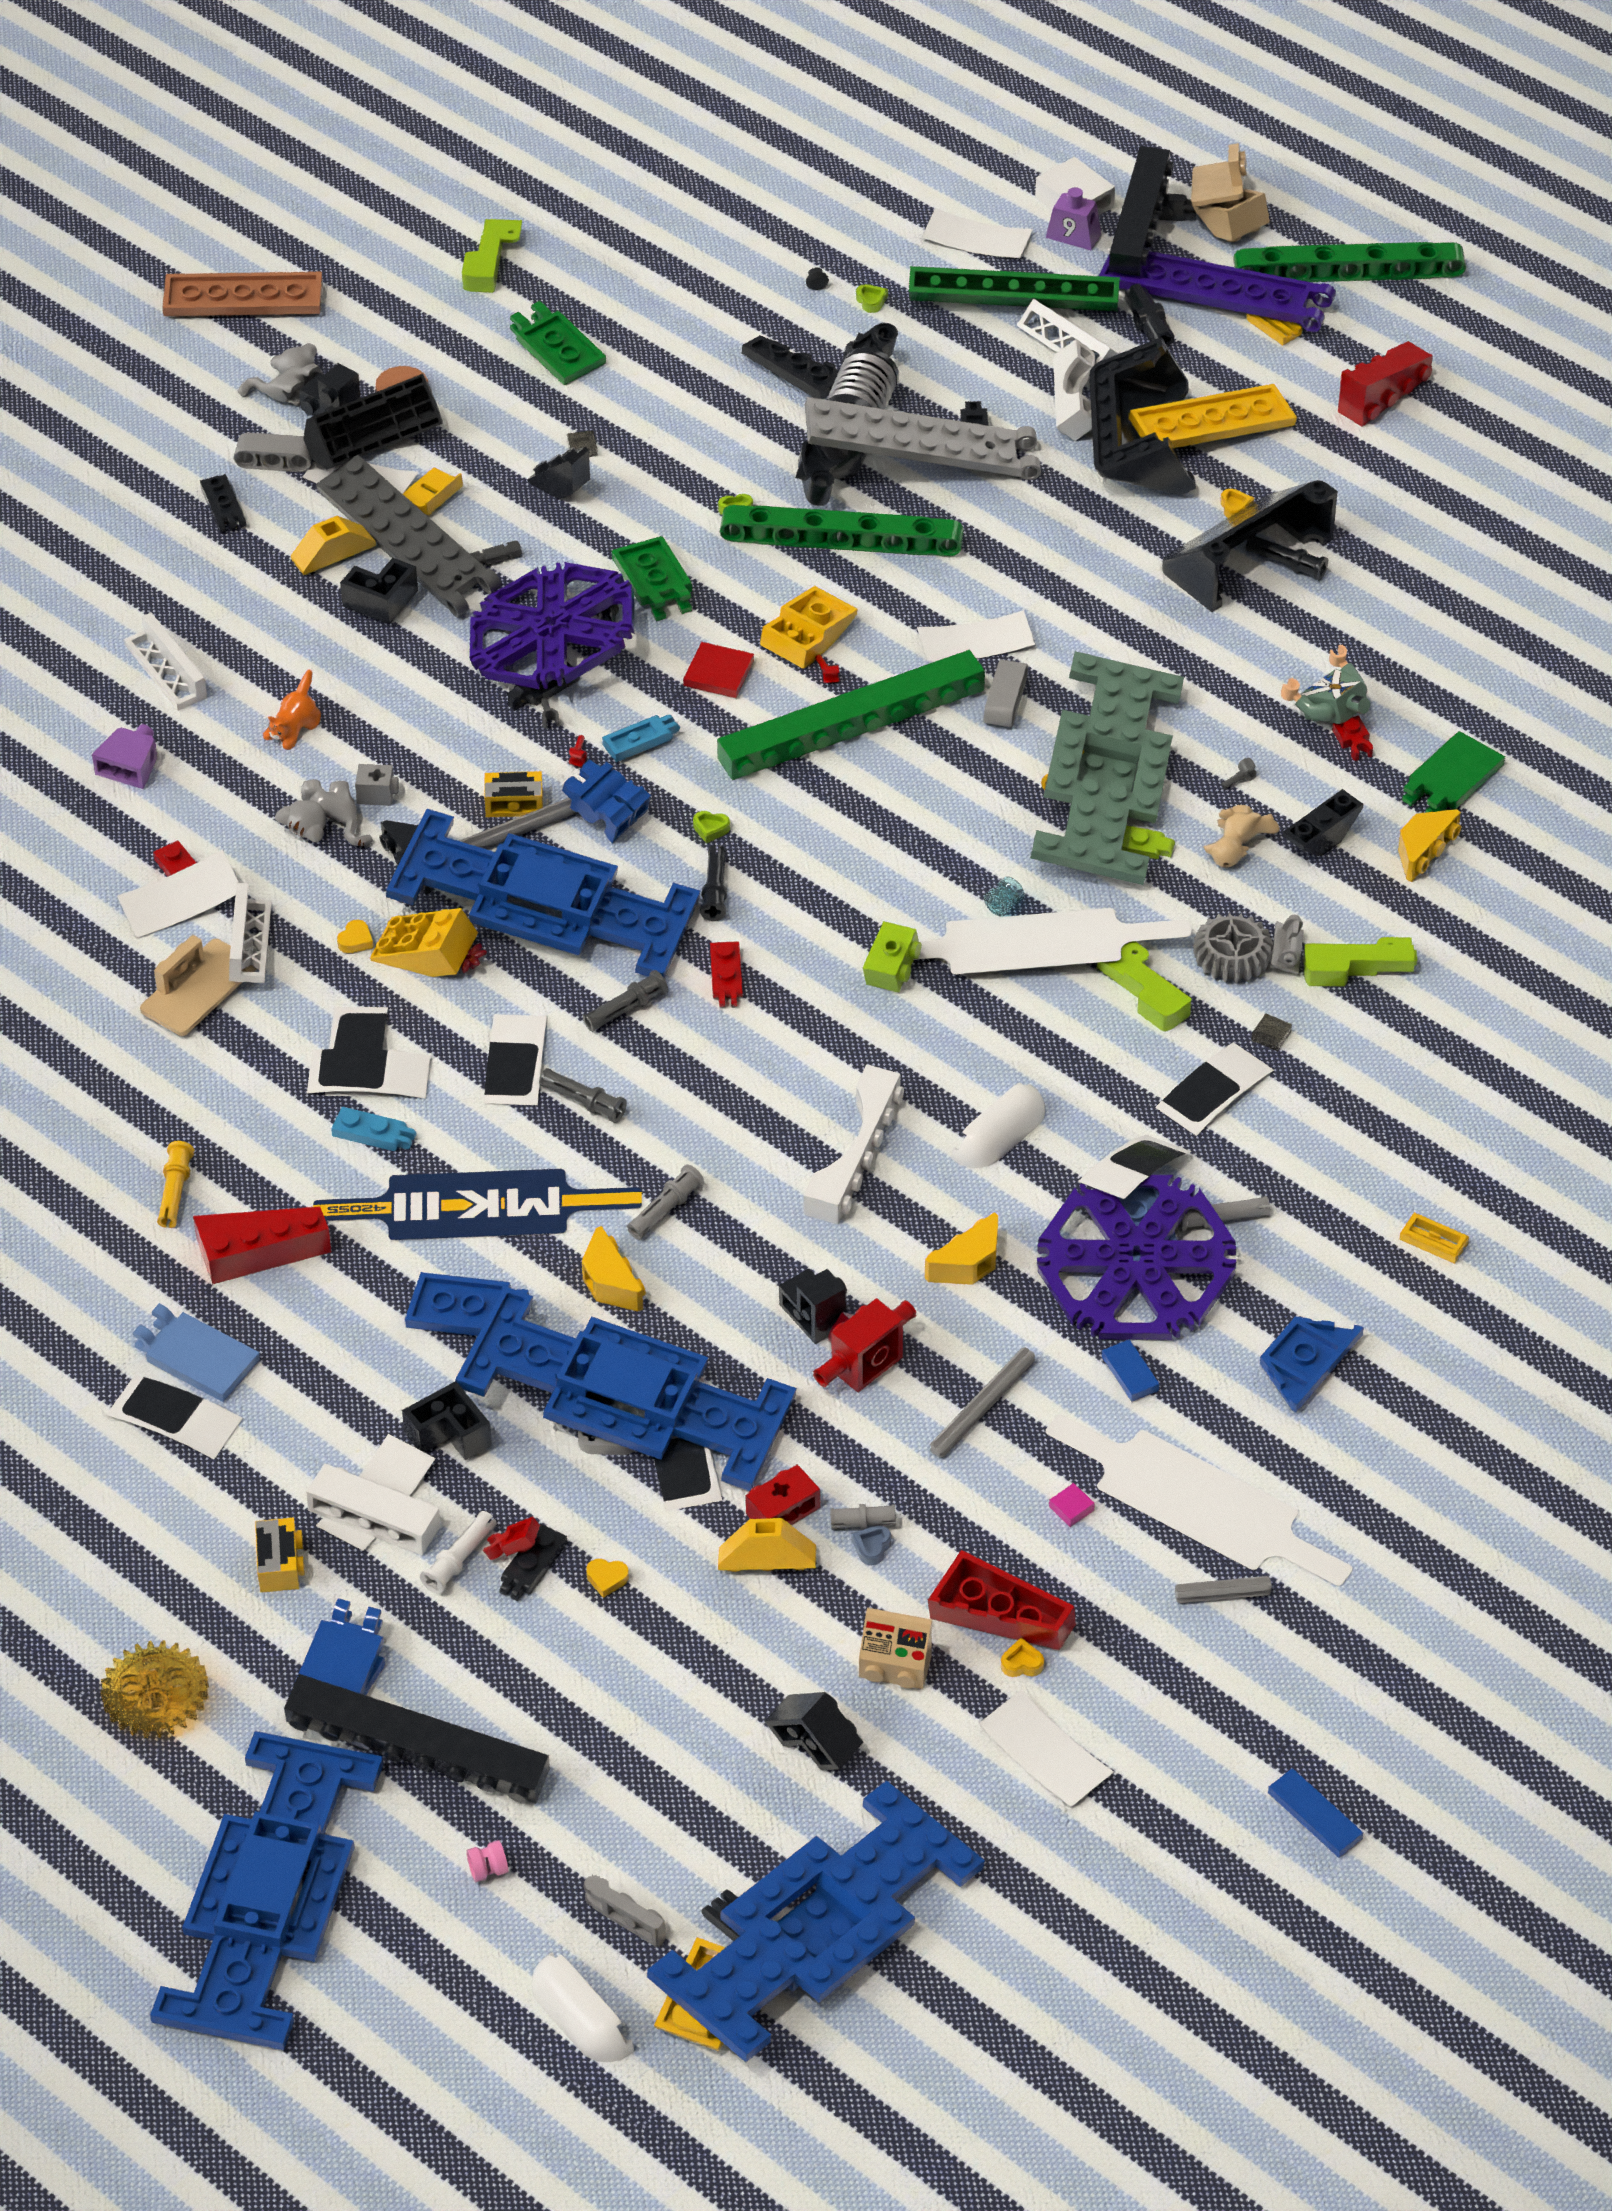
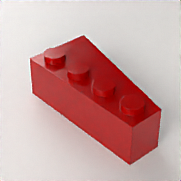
(1382, 382)
(259, 1240)
(1000, 1604)

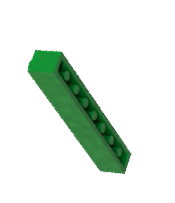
(1013, 288)

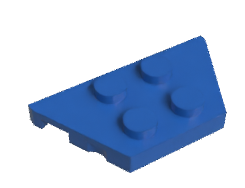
(1306, 1356)

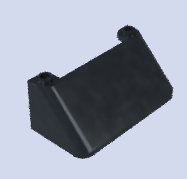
(1129, 382)
(1301, 510)

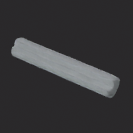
(1223, 1589)

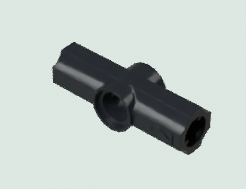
(1148, 315)

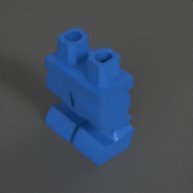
(606, 797)

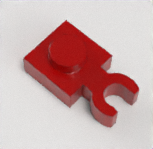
(1353, 735)
(516, 1538)

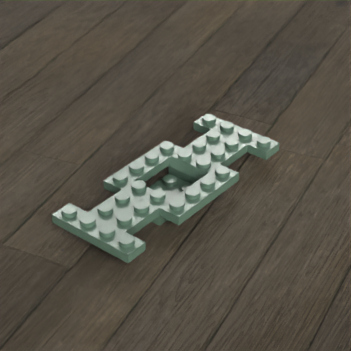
(1103, 776)

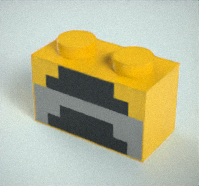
(513, 793)
(277, 1554)

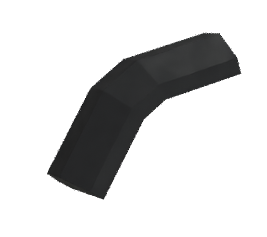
(371, 422)

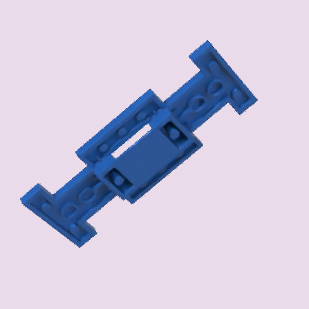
(545, 877)
(631, 1371)
(252, 1886)
(826, 1934)

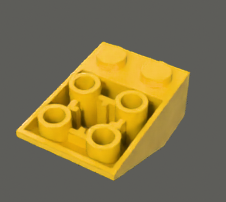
(426, 942)

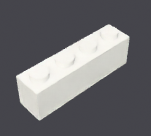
(373, 1509)

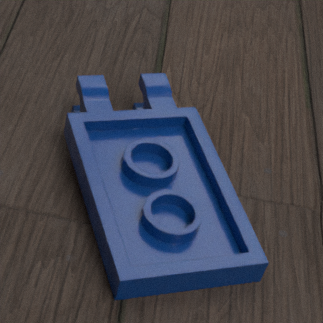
(453, 1303)
(345, 1651)

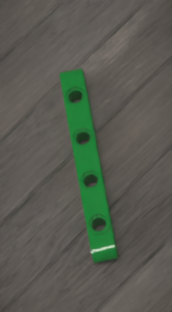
(1355, 261)
(841, 530)

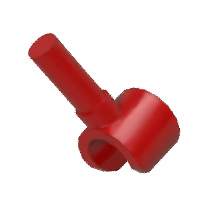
(830, 673)
(578, 756)

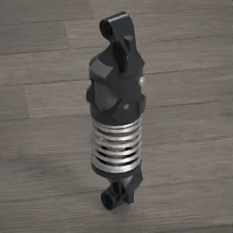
(863, 379)

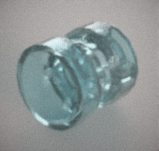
(1001, 899)

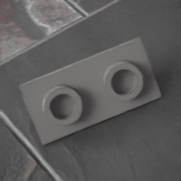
(1287, 944)

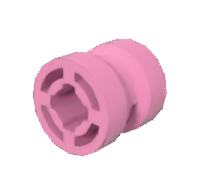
(494, 1858)

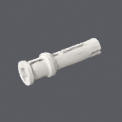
(450, 1561)

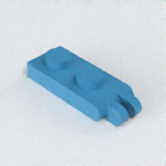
(640, 736)
(372, 1130)

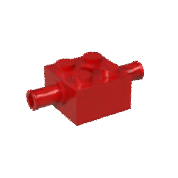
(866, 1344)

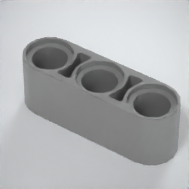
(272, 452)
(1005, 693)

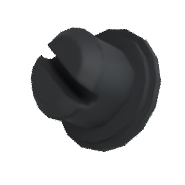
(816, 279)

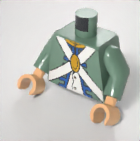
(1334, 696)

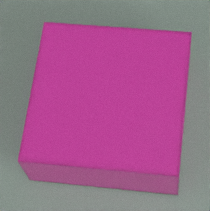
(1071, 1504)

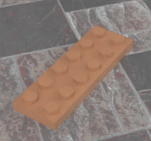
(242, 293)

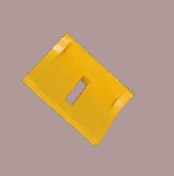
(438, 482)

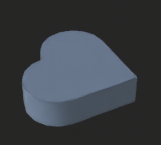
(871, 1543)

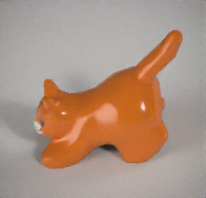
(295, 712)

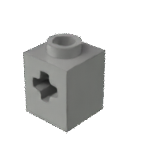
(376, 784)

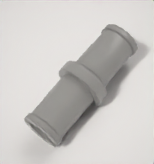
(863, 1516)

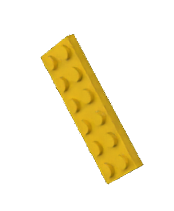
(1215, 416)

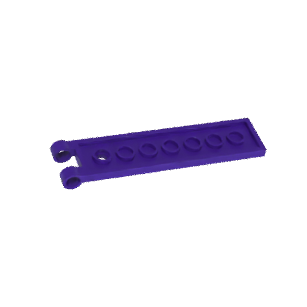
(1230, 288)

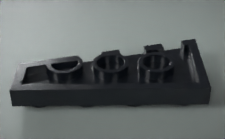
(795, 368)

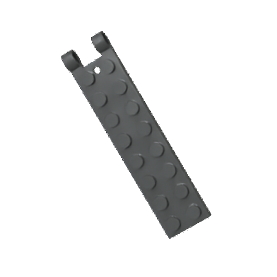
(406, 533)

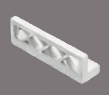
(1064, 326)
(174, 663)
(243, 940)

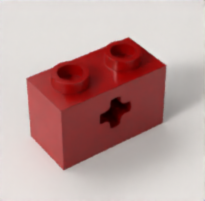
(786, 1496)

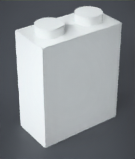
(1074, 174)

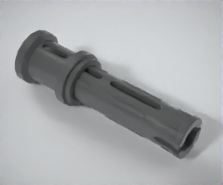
(636, 995)
(594, 1099)

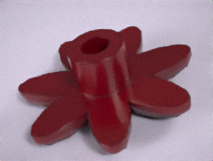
(471, 960)

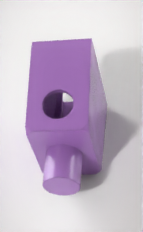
(127, 756)

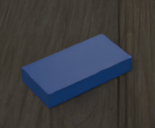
(1130, 1370)

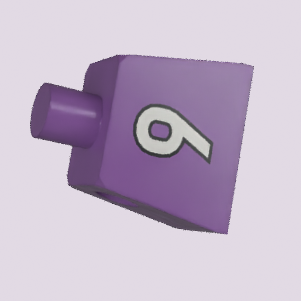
(1074, 220)

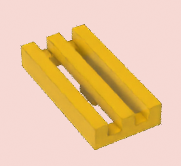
(1290, 329)
(1432, 1240)

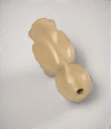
(1239, 827)

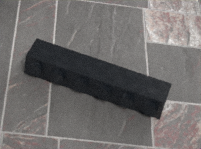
(1140, 211)

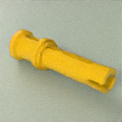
(176, 1173)

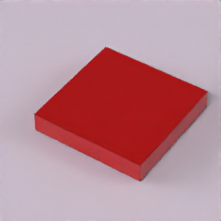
(718, 669)

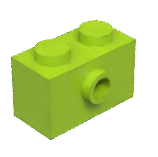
(891, 956)

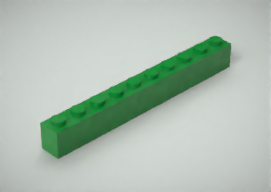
(850, 714)

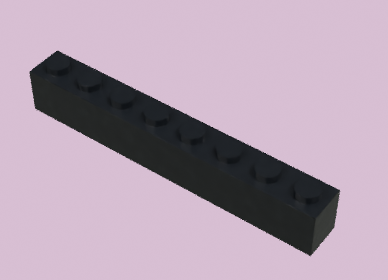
(417, 1739)

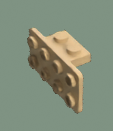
(1220, 180)
(190, 984)

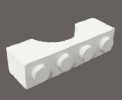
(1070, 376)

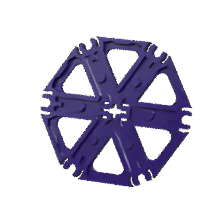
(569, 621)
(1148, 1274)

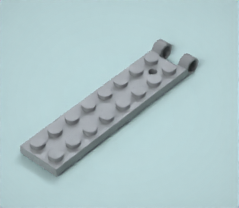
(921, 438)

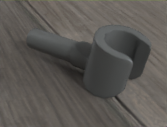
(548, 713)
(1246, 772)

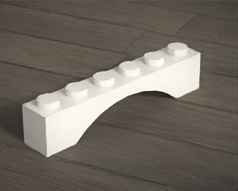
(832, 1187)

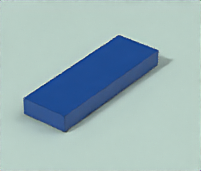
(1315, 1812)

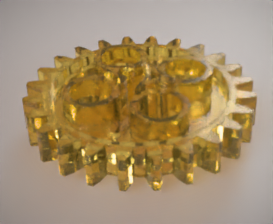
(154, 1689)

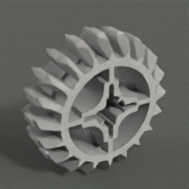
(1232, 947)

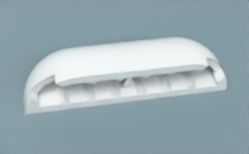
(1001, 1127)
(578, 2010)

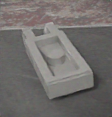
(625, 1911)

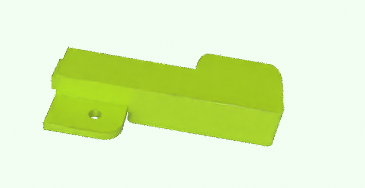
(482, 266)
(1335, 962)
(1157, 998)

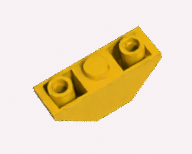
(330, 543)
(1426, 838)
(966, 1256)
(610, 1275)
(767, 1546)

